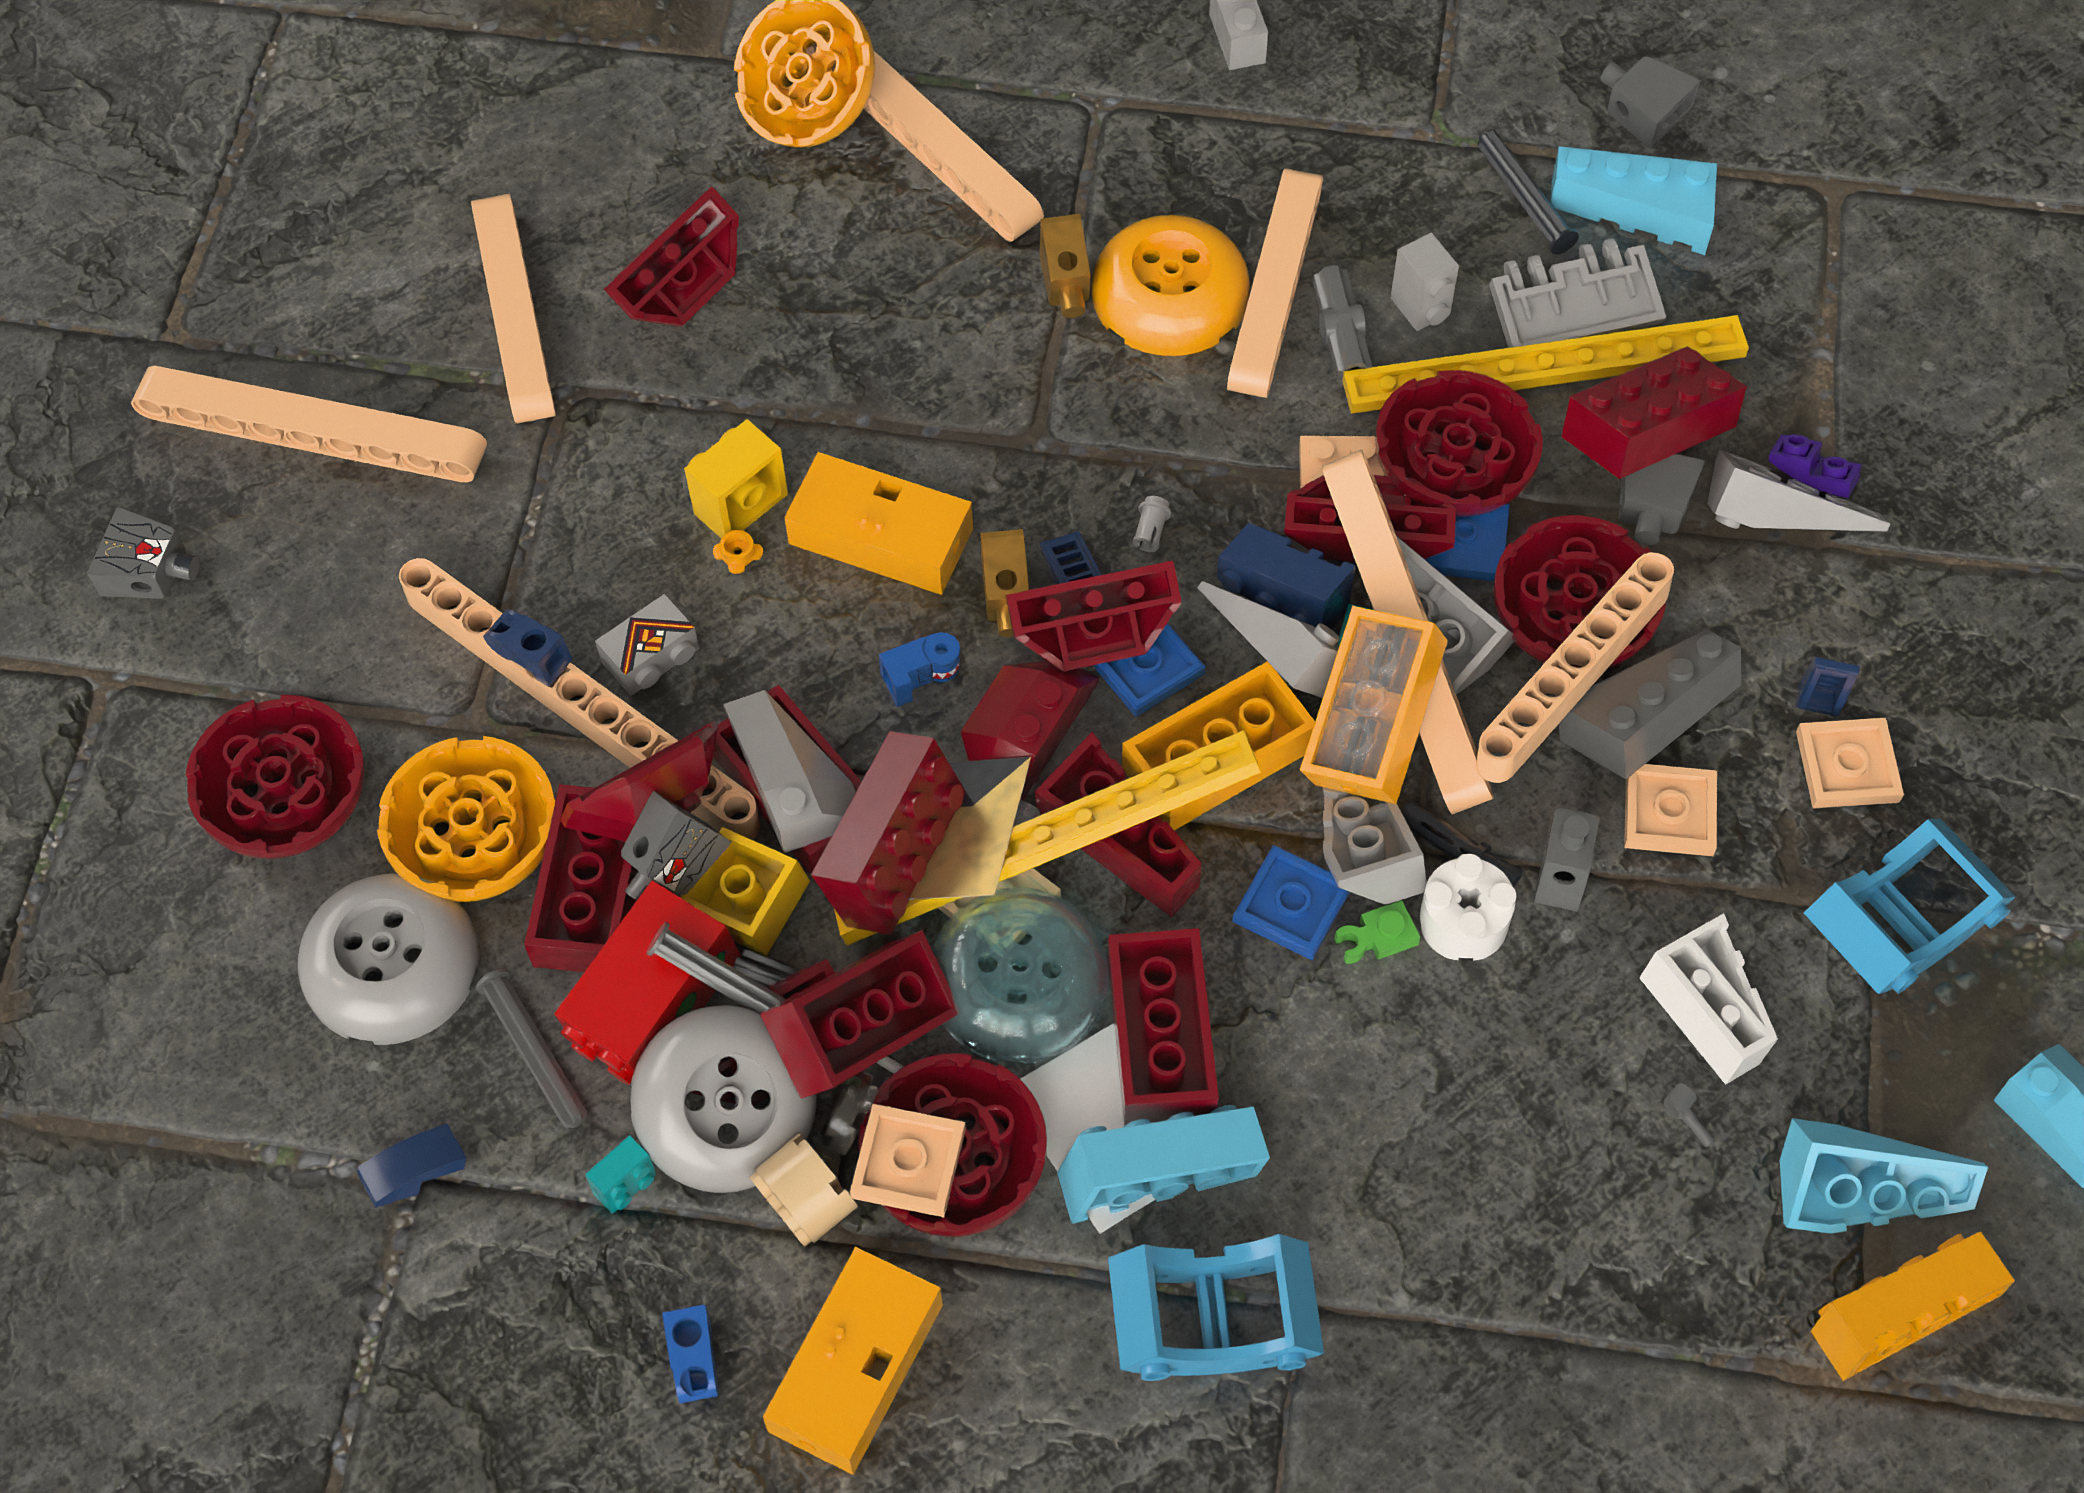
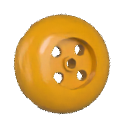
(776, 53)
(1170, 318)
(442, 787)

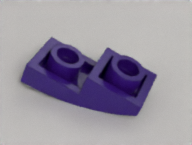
(1802, 461)

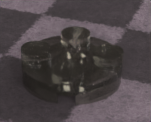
(843, 1114)

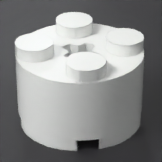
(1467, 908)

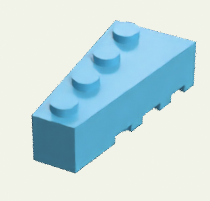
(1638, 192)
(1160, 1159)

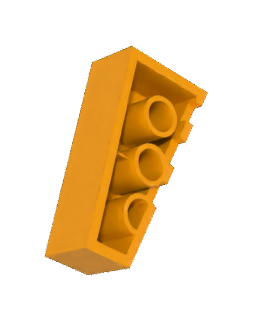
(1910, 1303)

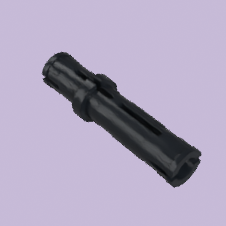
(1417, 820)

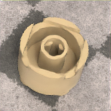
(803, 1190)

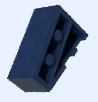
(1284, 578)

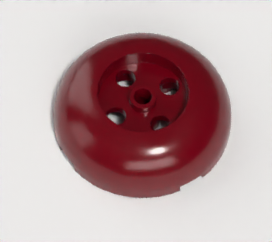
(1466, 410)
(1580, 554)
(251, 748)
(1006, 1129)

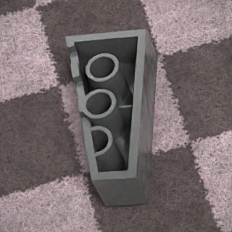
(1652, 703)

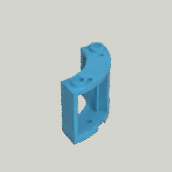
(1865, 942)
(1138, 1319)

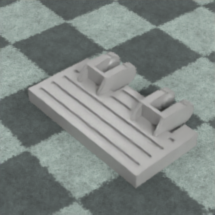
(1579, 298)

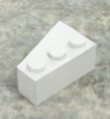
(1711, 1000)

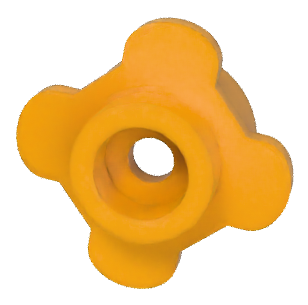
(735, 541)

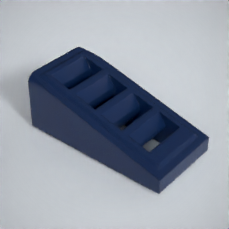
(1053, 561)
(1826, 686)

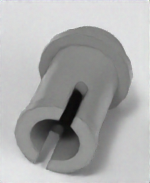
(1153, 513)

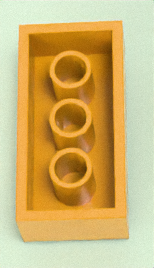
(1253, 703)

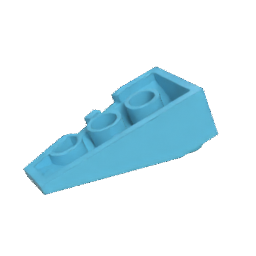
(2049, 1106)
(1856, 1177)

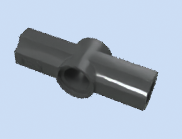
(1341, 320)

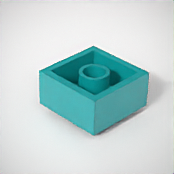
(621, 1175)

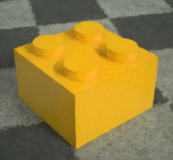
(736, 479)
(750, 891)

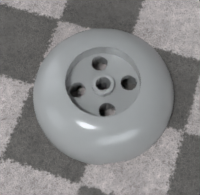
(410, 995)
(686, 1059)

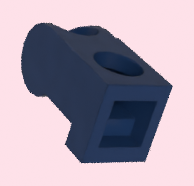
(529, 645)

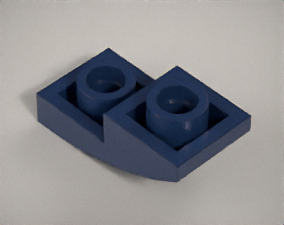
(402, 1167)

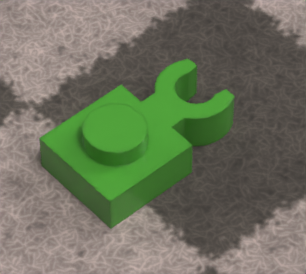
(1383, 930)

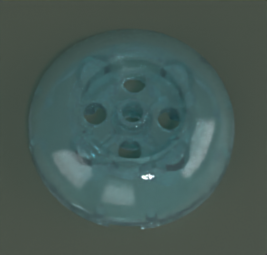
(1056, 1009)

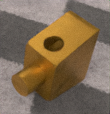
(1065, 263)
(1003, 574)

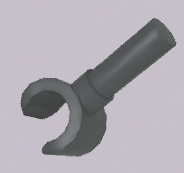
(1678, 1106)

